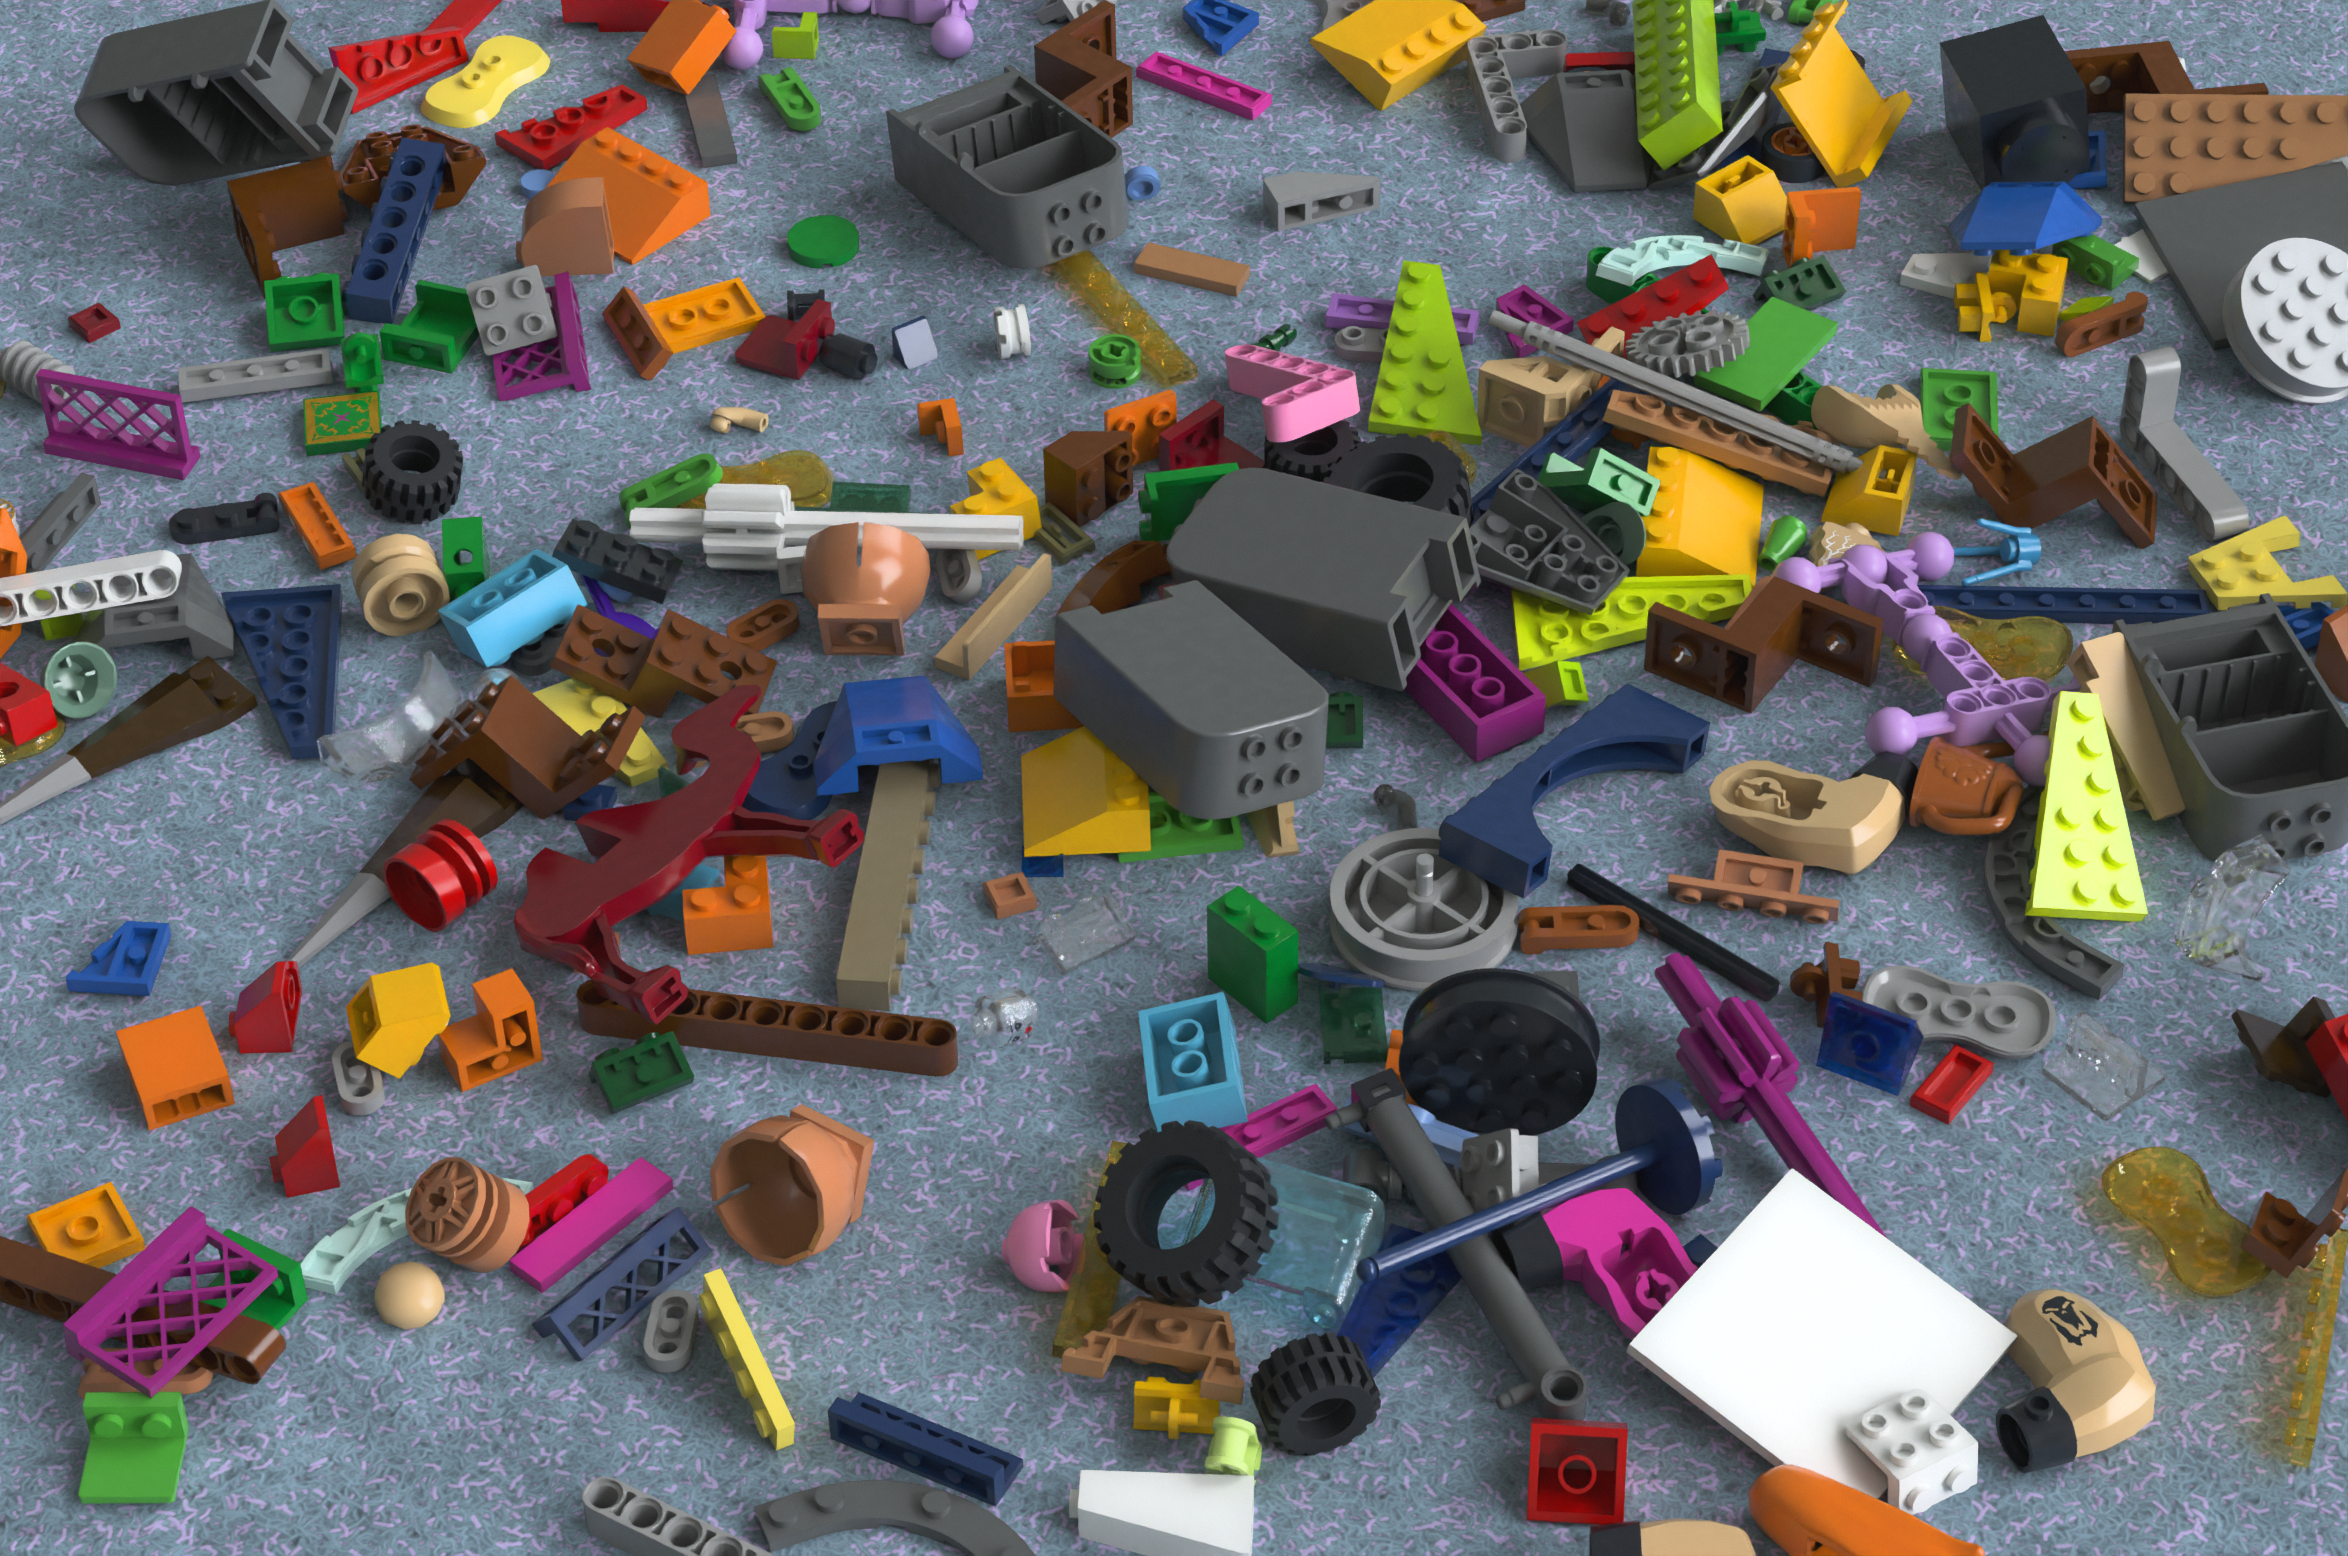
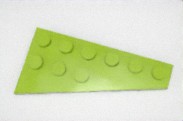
(1422, 365)

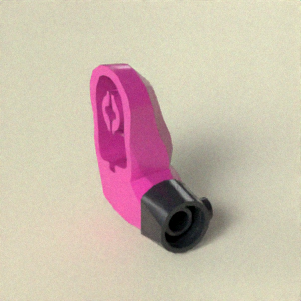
(1609, 1244)

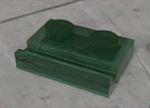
(1353, 1025)

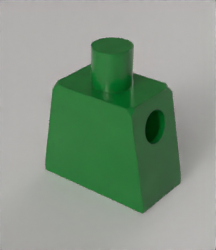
(469, 536)

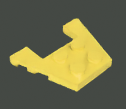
(2244, 569)

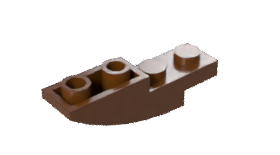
(1118, 576)

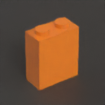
(682, 45)
(175, 1067)

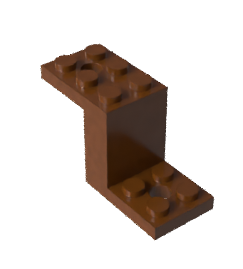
(1083, 70)
(2139, 70)
(285, 211)
(2054, 476)
(1763, 643)
(526, 747)

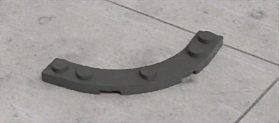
(2039, 936)
(884, 1502)

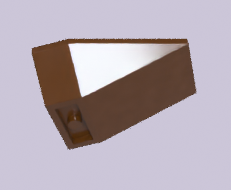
(371, 157)

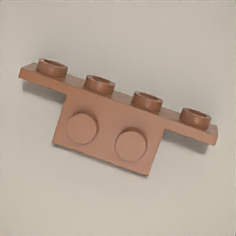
(1755, 883)

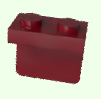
(787, 345)
(1201, 442)

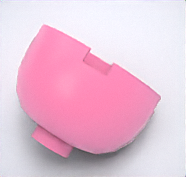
(1042, 1238)

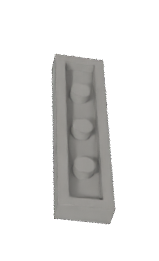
(255, 375)

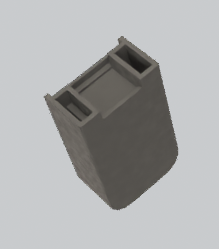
(213, 96)
(1012, 170)
(1327, 569)
(1194, 702)
(2246, 729)

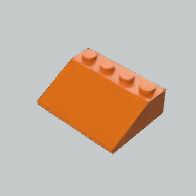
(645, 193)

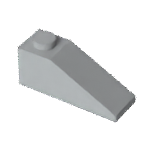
(1317, 197)

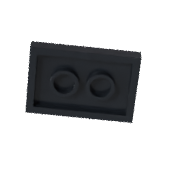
(618, 560)

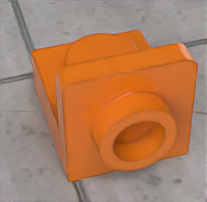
(942, 419)

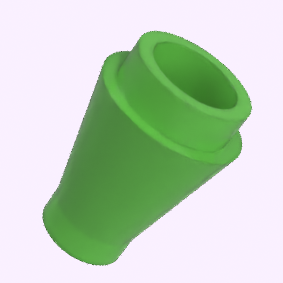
(1782, 542)

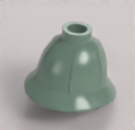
(80, 679)

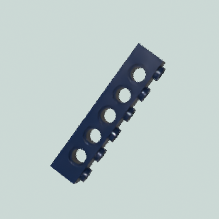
(395, 231)

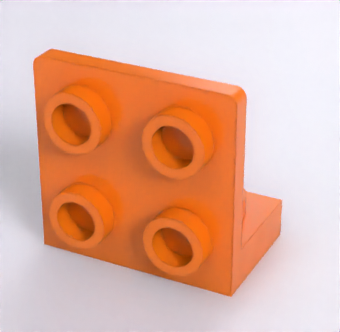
(1820, 222)
(1145, 422)

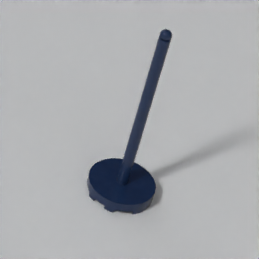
(1656, 1137)

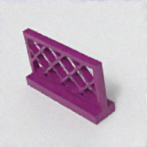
(567, 356)
(115, 445)
(137, 1288)

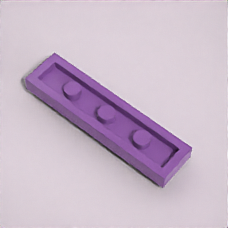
(1376, 313)

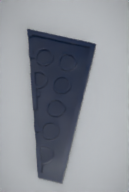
(294, 653)

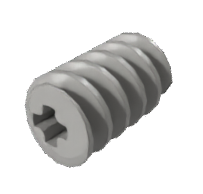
(21, 364)

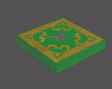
(341, 422)

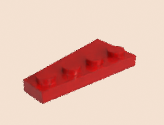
(398, 62)
(558, 137)
(1678, 293)

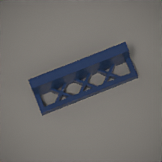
(611, 1272)
(923, 1447)

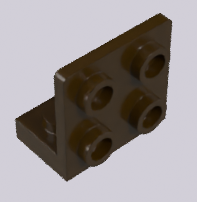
(2282, 1049)

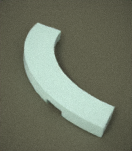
(1678, 250)
(366, 1233)

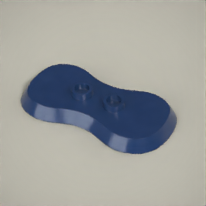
(787, 779)

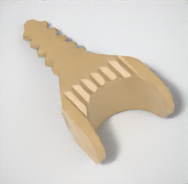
(1889, 421)

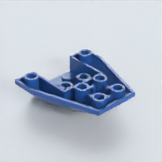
(2022, 218)
(889, 724)

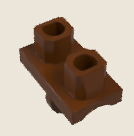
(1830, 975)

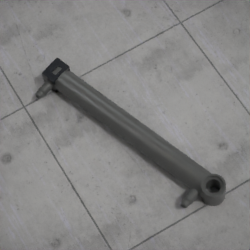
(1382, 1109)

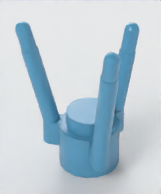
(2019, 550)

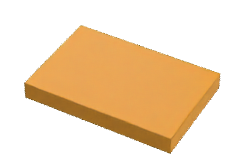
(705, 315)

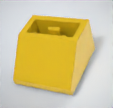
(1741, 202)
(1874, 501)
(398, 1017)

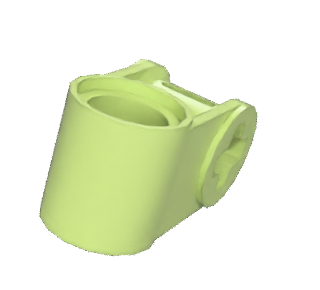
(1233, 1448)

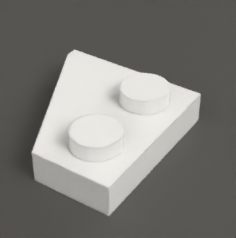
(1941, 271)

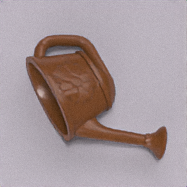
(1965, 790)

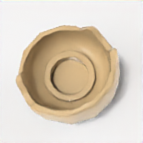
(408, 1295)

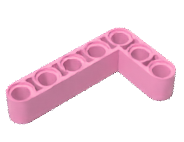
(1295, 391)

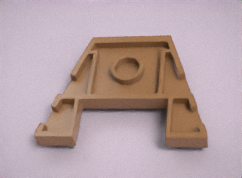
(1169, 1335)

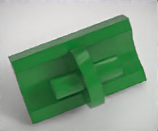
(1738, 28)
(362, 362)

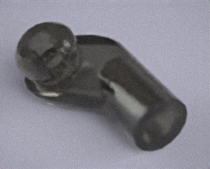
(1615, 9)
(1396, 805)

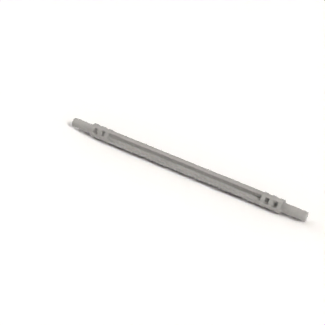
(1680, 394)

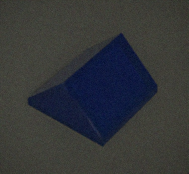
(1868, 1043)

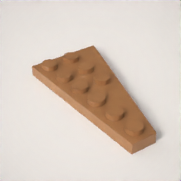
(1718, 441)

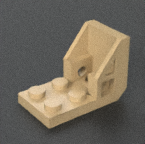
(1534, 394)

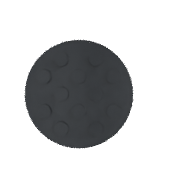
(1499, 1052)

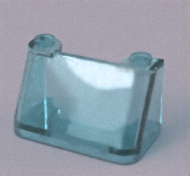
(1318, 1239)

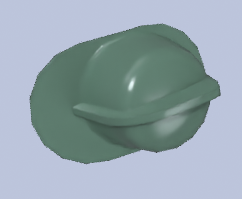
(1619, 529)

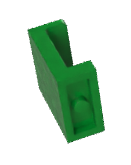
(434, 331)
(1600, 483)
(1171, 497)

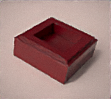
(94, 322)

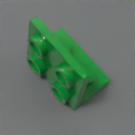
(280, 1298)

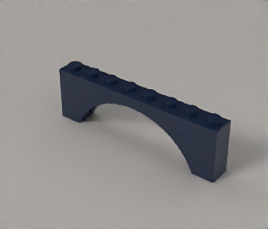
(1497, 829)

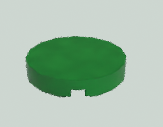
(823, 241)

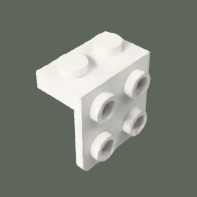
(1918, 1450)

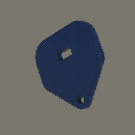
(1339, 975)

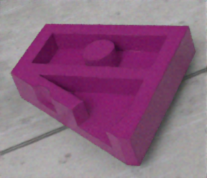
(1530, 306)

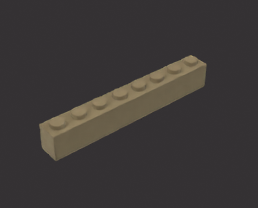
(887, 885)

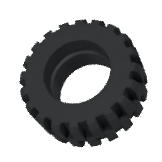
(1406, 471)
(1145, 1182)

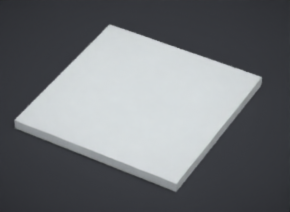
(1811, 1326)

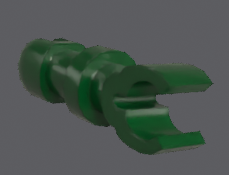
(1280, 338)

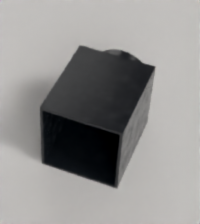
(2015, 104)

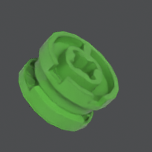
(1115, 358)

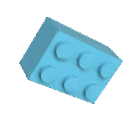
(512, 608)
(1193, 1062)

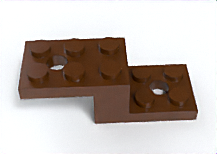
(651, 670)

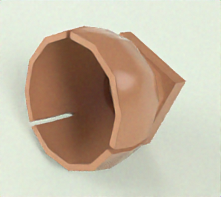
(867, 605)
(802, 1180)

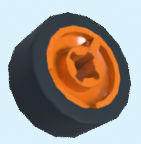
(1790, 155)

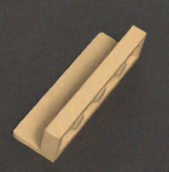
(996, 619)

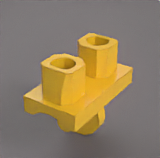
(1979, 307)
(1173, 1407)

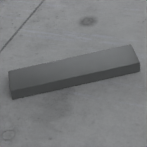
(710, 124)

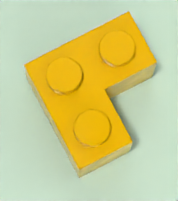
(2035, 284)
(999, 491)

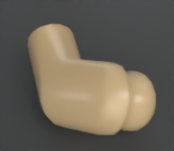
(740, 416)

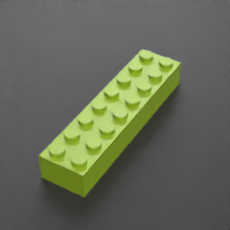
(1676, 77)

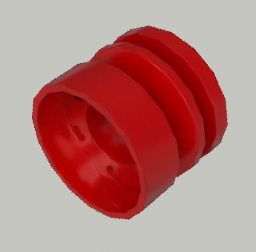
(440, 875)

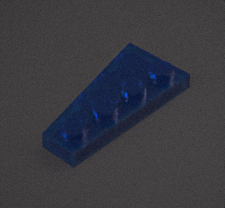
(1397, 1303)

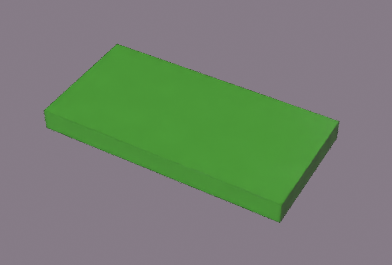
(1780, 346)

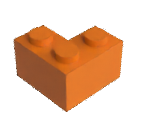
(731, 915)
(497, 1038)

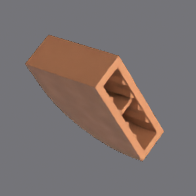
(568, 230)

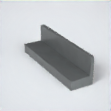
(60, 522)

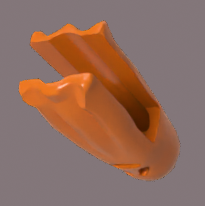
(1807, 1508)

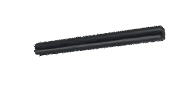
(1676, 933)

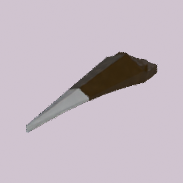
(165, 716)
(460, 795)

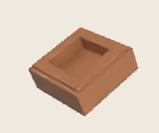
(1009, 895)

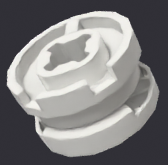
(1011, 331)

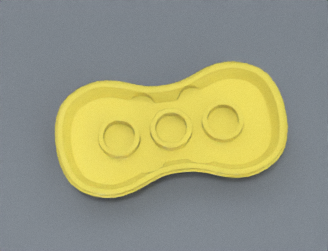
(482, 86)

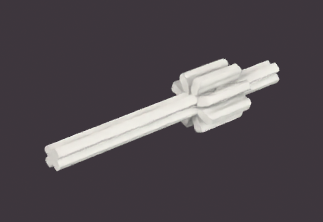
(752, 520)

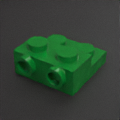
(304, 311)

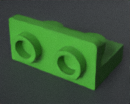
(2097, 260)

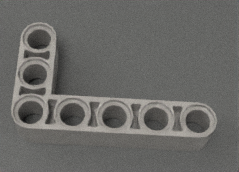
(1492, 65)
(2167, 451)
(652, 1527)

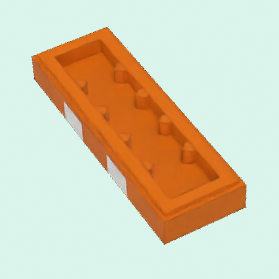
(317, 525)

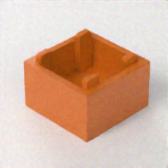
(1031, 688)

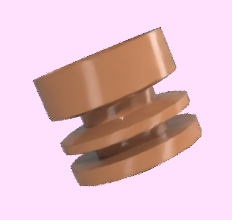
(467, 1215)

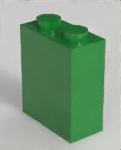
(1252, 954)

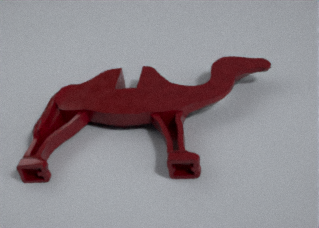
(654, 848)

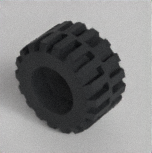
(412, 449)
(1312, 453)
(1315, 1394)

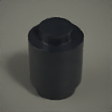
(848, 355)

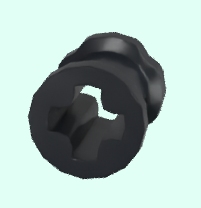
(804, 299)

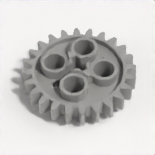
(1689, 343)

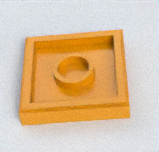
(88, 1228)

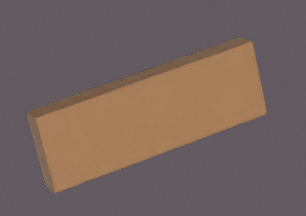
(1192, 269)

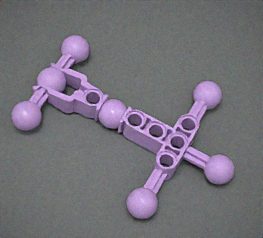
(949, 36)
(1977, 699)

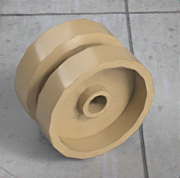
(399, 584)

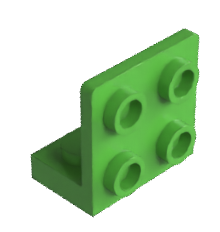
(133, 1447)

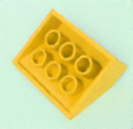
(1398, 45)
(1700, 519)
(1082, 799)

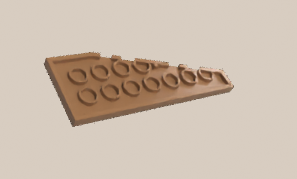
(2222, 139)

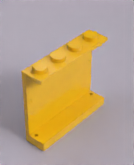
(1836, 101)

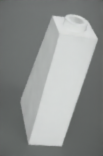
(1166, 1512)

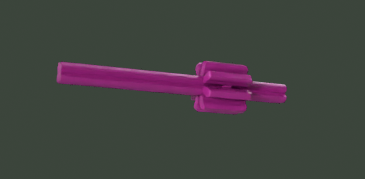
(1744, 1074)

